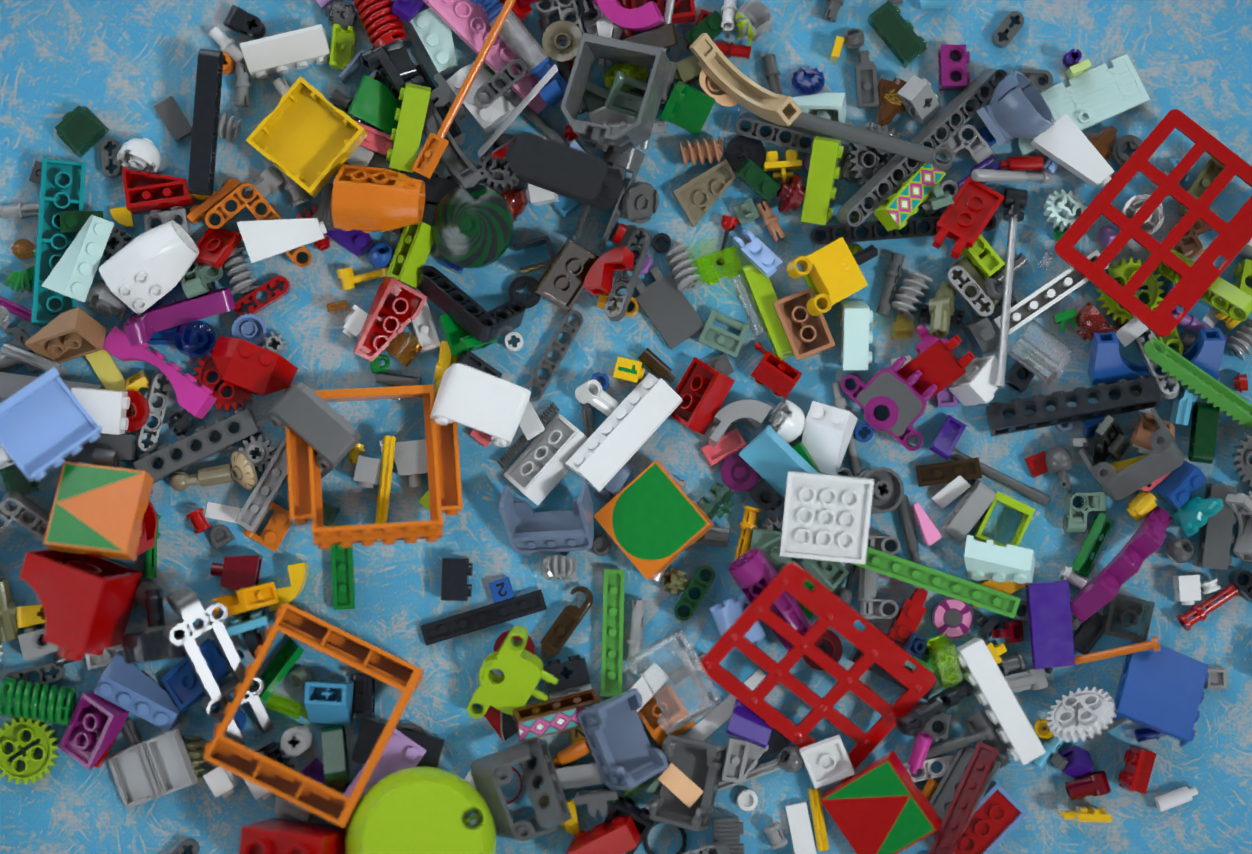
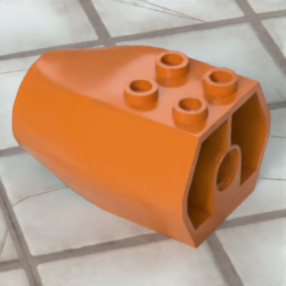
(376, 199)

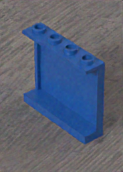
(1162, 692)

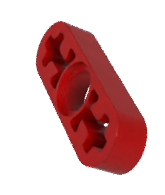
(273, 284)

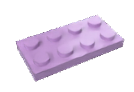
(399, 754)

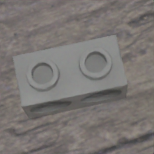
(164, 217)

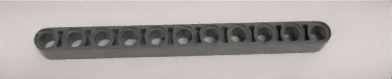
(927, 136)

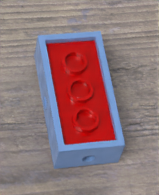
(991, 822)

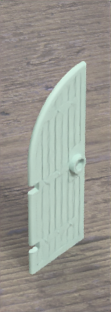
(1094, 96)

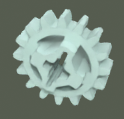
(1066, 209)

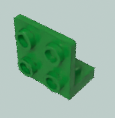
(687, 108)
(459, 339)

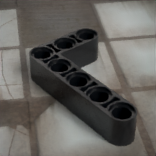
(465, 311)

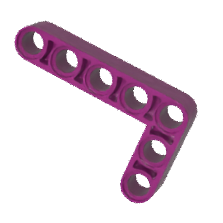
(142, 326)

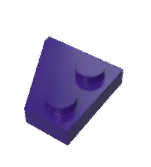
(354, 240)

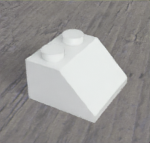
(977, 383)

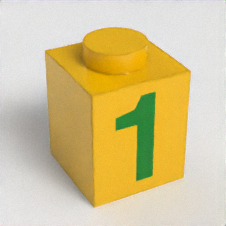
(628, 370)

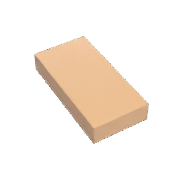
(680, 785)

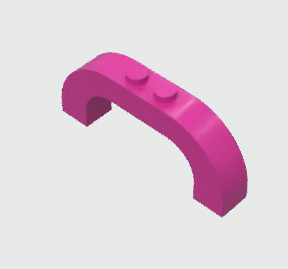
(638, 19)

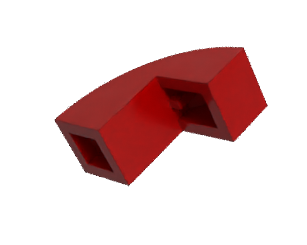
(600, 275)

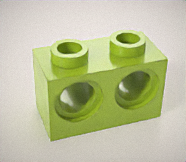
(983, 258)

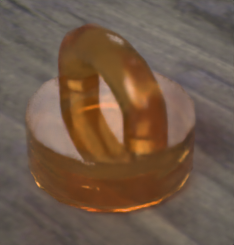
(23, 249)

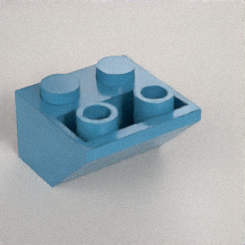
(329, 701)

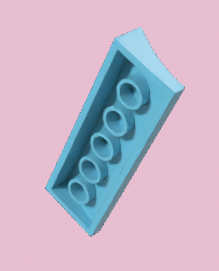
(774, 458)

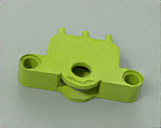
(521, 675)

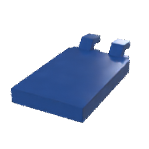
(183, 682)

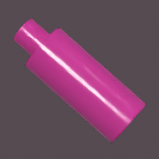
(919, 751)

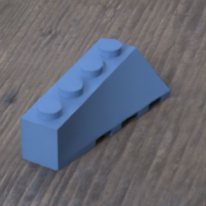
(137, 693)

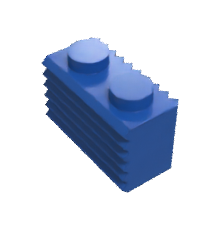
(1180, 484)

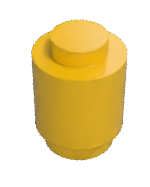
(1141, 505)

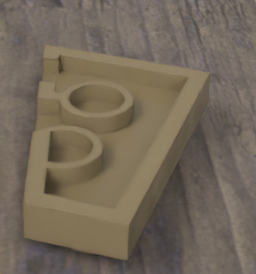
(703, 191)

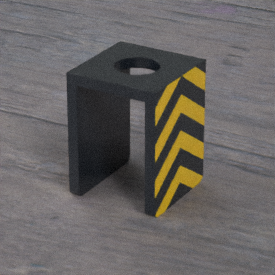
(533, 243)

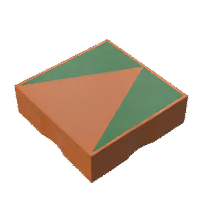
(98, 510)

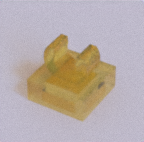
(901, 327)

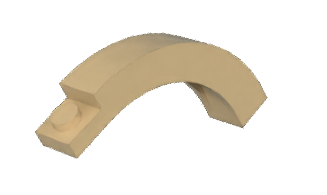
(753, 97)

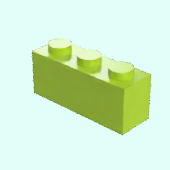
(411, 253)

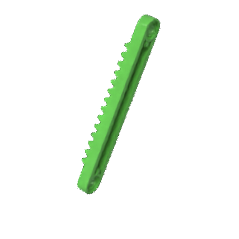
(1200, 381)

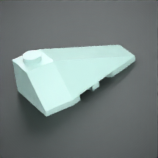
(824, 105)

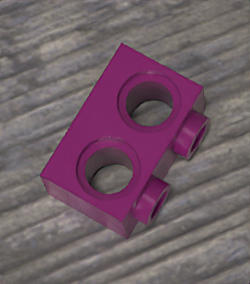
(947, 67)

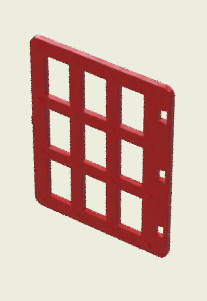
(1194, 279)
(841, 617)

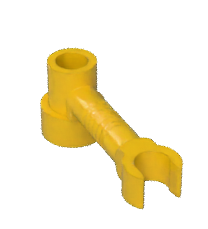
(348, 278)

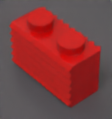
(776, 374)

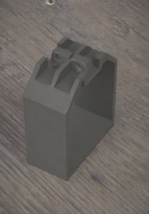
(623, 52)

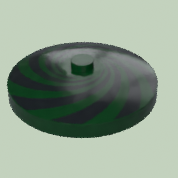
(473, 226)

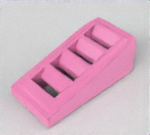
(927, 528)

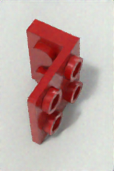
(1136, 770)

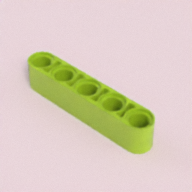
(1220, 294)
(763, 297)

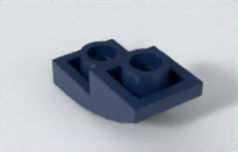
(918, 647)

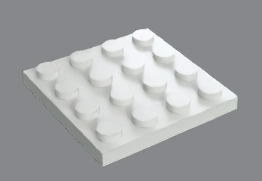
(826, 517)

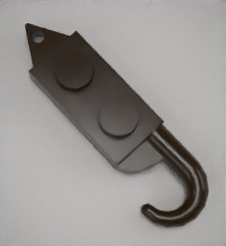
(565, 624)

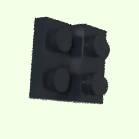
(640, 817)

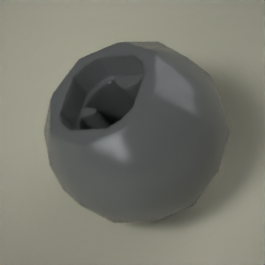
(1179, 550)
(790, 759)

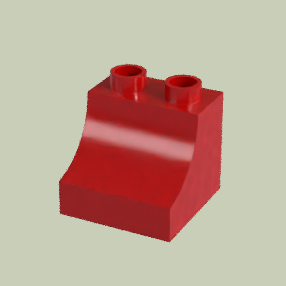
(82, 600)
(292, 837)

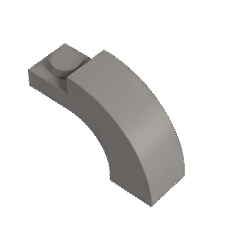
(741, 411)

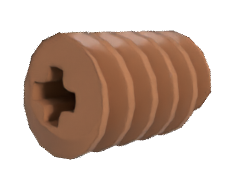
(701, 151)

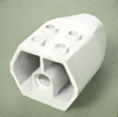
(150, 265)

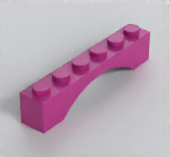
(189, 394)

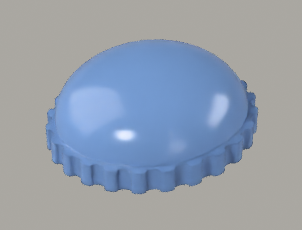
(249, 328)

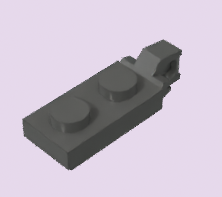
(866, 82)
(978, 723)

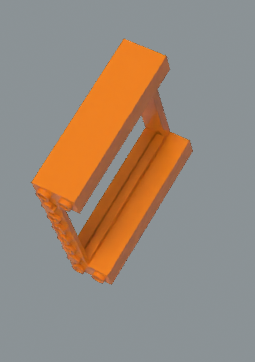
(281, 779)

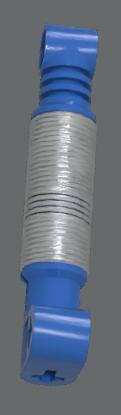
(526, 50)

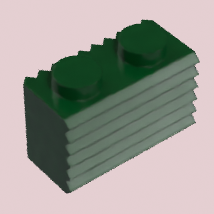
(757, 180)

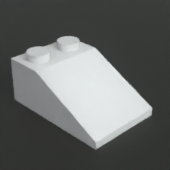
(828, 435)

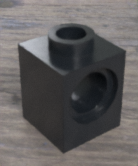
(1016, 383)
(756, 495)

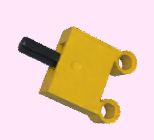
(833, 273)

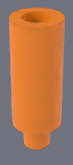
(572, 752)

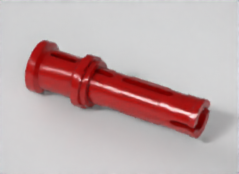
(1197, 609)

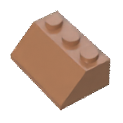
(805, 332)

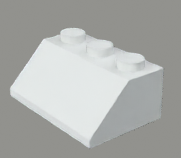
(488, 117)

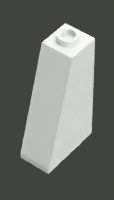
(1073, 151)
(273, 237)

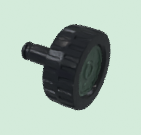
(151, 642)

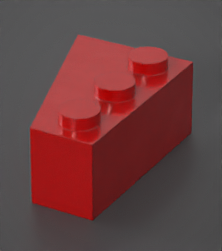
(154, 192)
(612, 838)

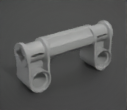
(868, 583)

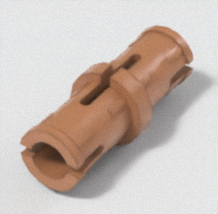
(770, 221)

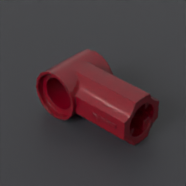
(1094, 784)

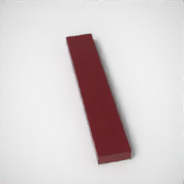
(964, 799)

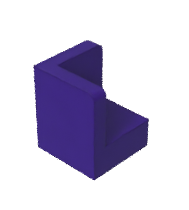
(1079, 762)

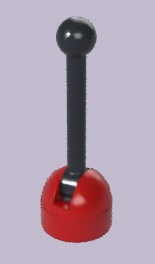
(728, 224)

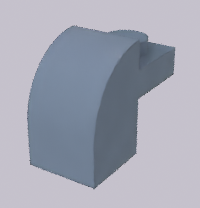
(616, 483)

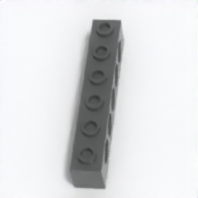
(208, 448)

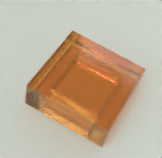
(337, 307)

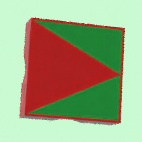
(881, 808)

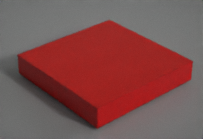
(217, 246)

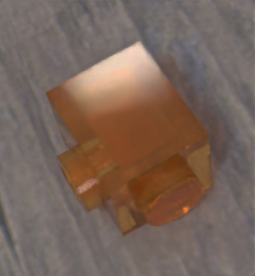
(404, 347)

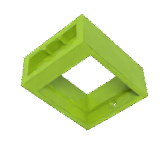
(1010, 503)

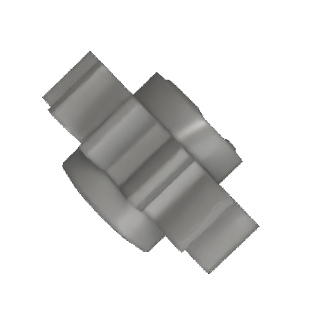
(253, 446)

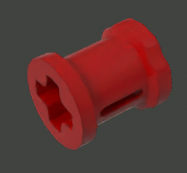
(198, 521)

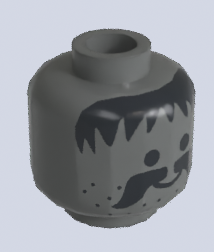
(342, 14)

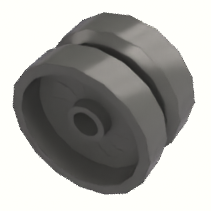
(887, 489)

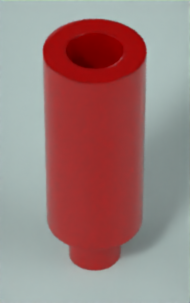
(1022, 163)

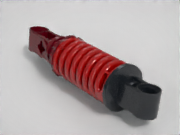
(388, 32)

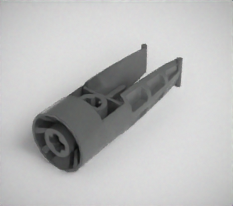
(626, 162)

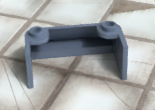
(548, 530)

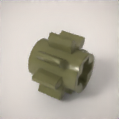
(675, 581)

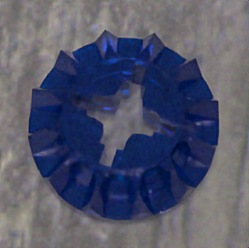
(804, 86)

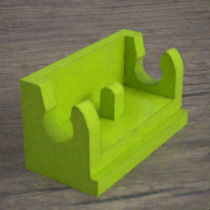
(342, 47)

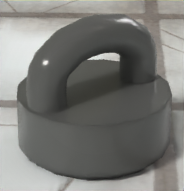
(854, 38)

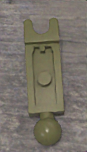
(1203, 180)

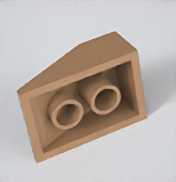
(68, 337)

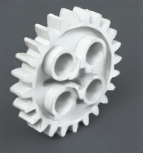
(1081, 714)

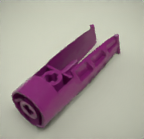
(752, 574)

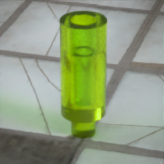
(286, 706)

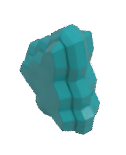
(1196, 513)

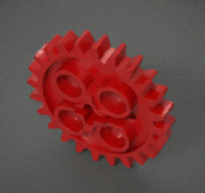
(238, 396)

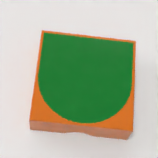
(653, 520)

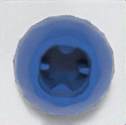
(381, 255)

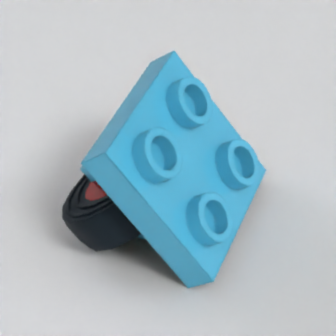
(250, 628)

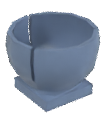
(1016, 111)

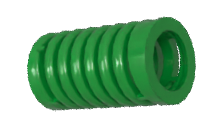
(34, 711)

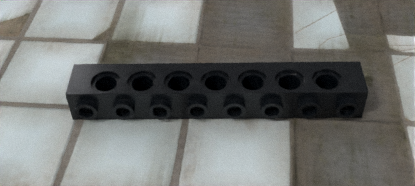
(1084, 410)

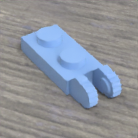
(758, 253)

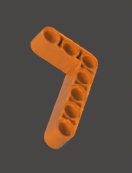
(251, 204)

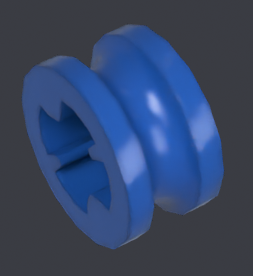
(859, 428)

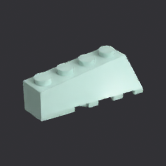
(78, 265)

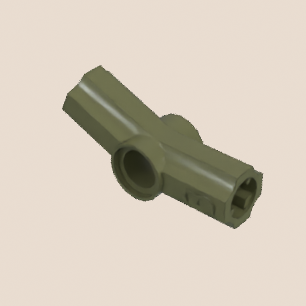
(941, 309)
(8, 624)

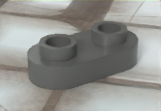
(1035, 74)

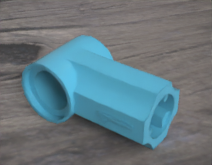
(1182, 405)

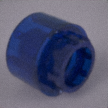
(205, 342)

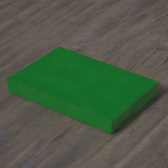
(375, 105)

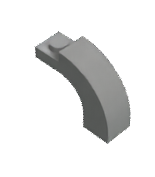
(1242, 506)

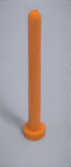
(1153, 644)

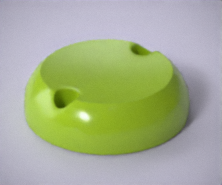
(421, 814)

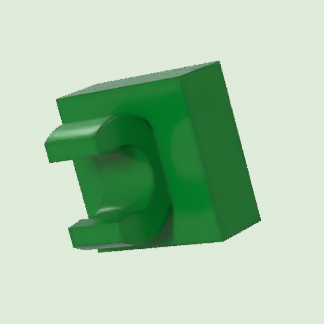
(1063, 317)

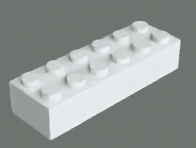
(999, 701)

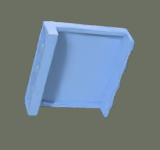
(44, 426)

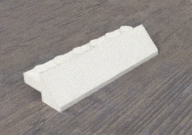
(624, 431)

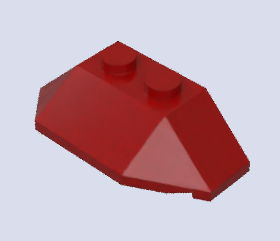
(252, 366)

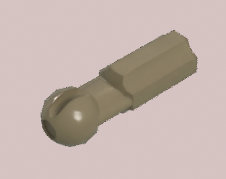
(205, 477)

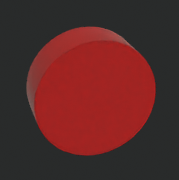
(619, 233)

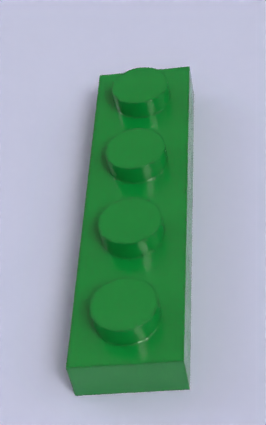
(343, 577)

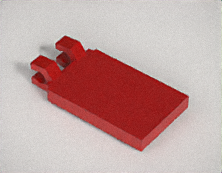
(967, 216)
(937, 365)

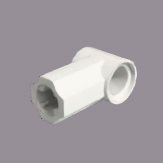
(592, 393)

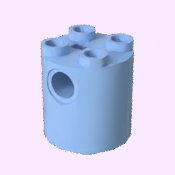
(726, 615)

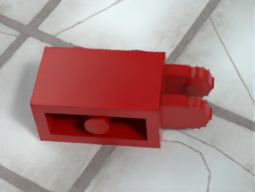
(908, 617)

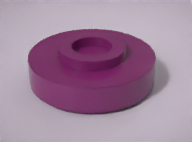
(738, 474)

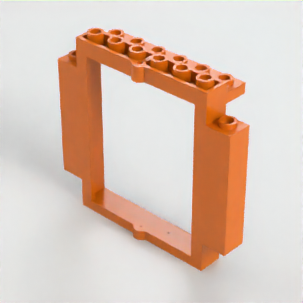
(442, 470)

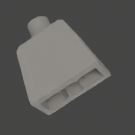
(411, 460)

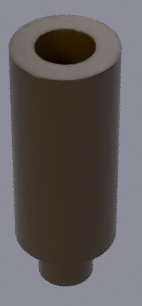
(656, 365)

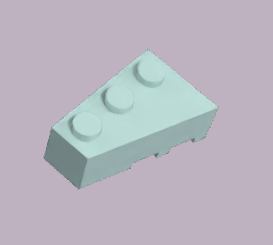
(436, 40)
(855, 335)
(998, 563)

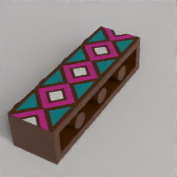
(552, 715)

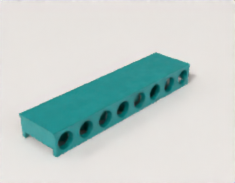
(60, 190)

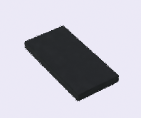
(371, 731)

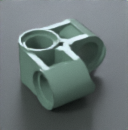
(197, 277)
(1076, 517)

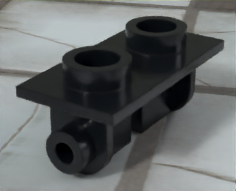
(181, 422)

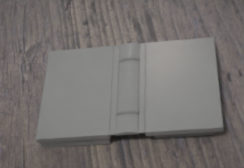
(152, 769)

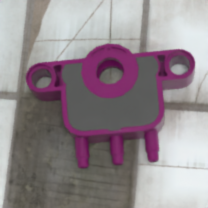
(896, 393)

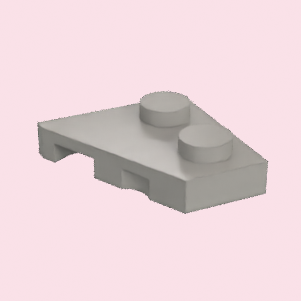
(739, 759)

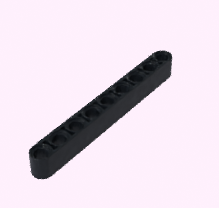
(872, 235)

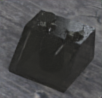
(1127, 618)

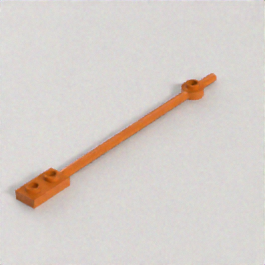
(435, 143)

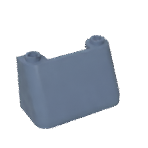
(621, 741)

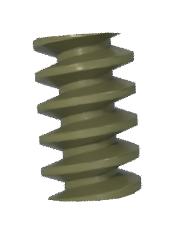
(195, 749)

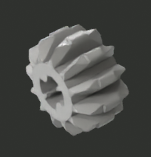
(559, 568)

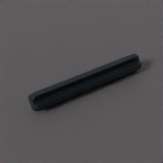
(454, 129)

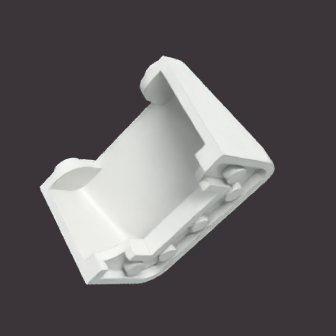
(480, 403)

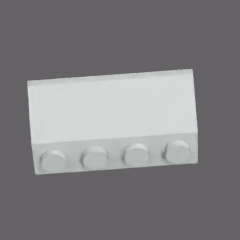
(286, 51)
(545, 458)

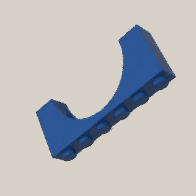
(1109, 366)

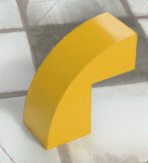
(298, 576)

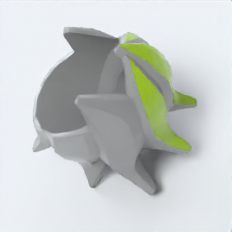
(753, 20)

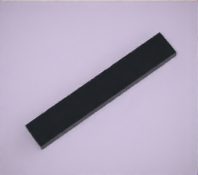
(483, 617)

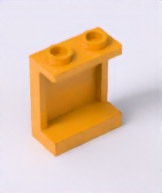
(248, 599)

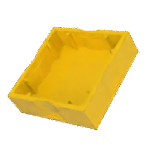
(307, 137)

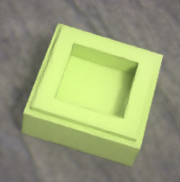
(1078, 69)

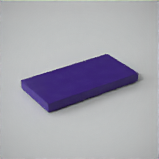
(1050, 624)

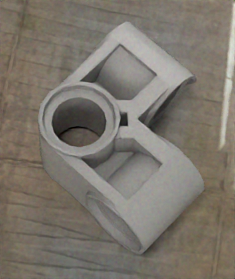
(976, 147)

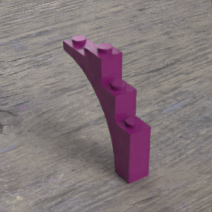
(1123, 566)

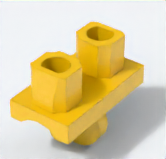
(772, 164)

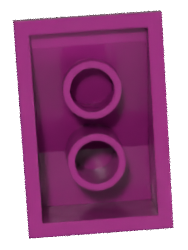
(92, 729)

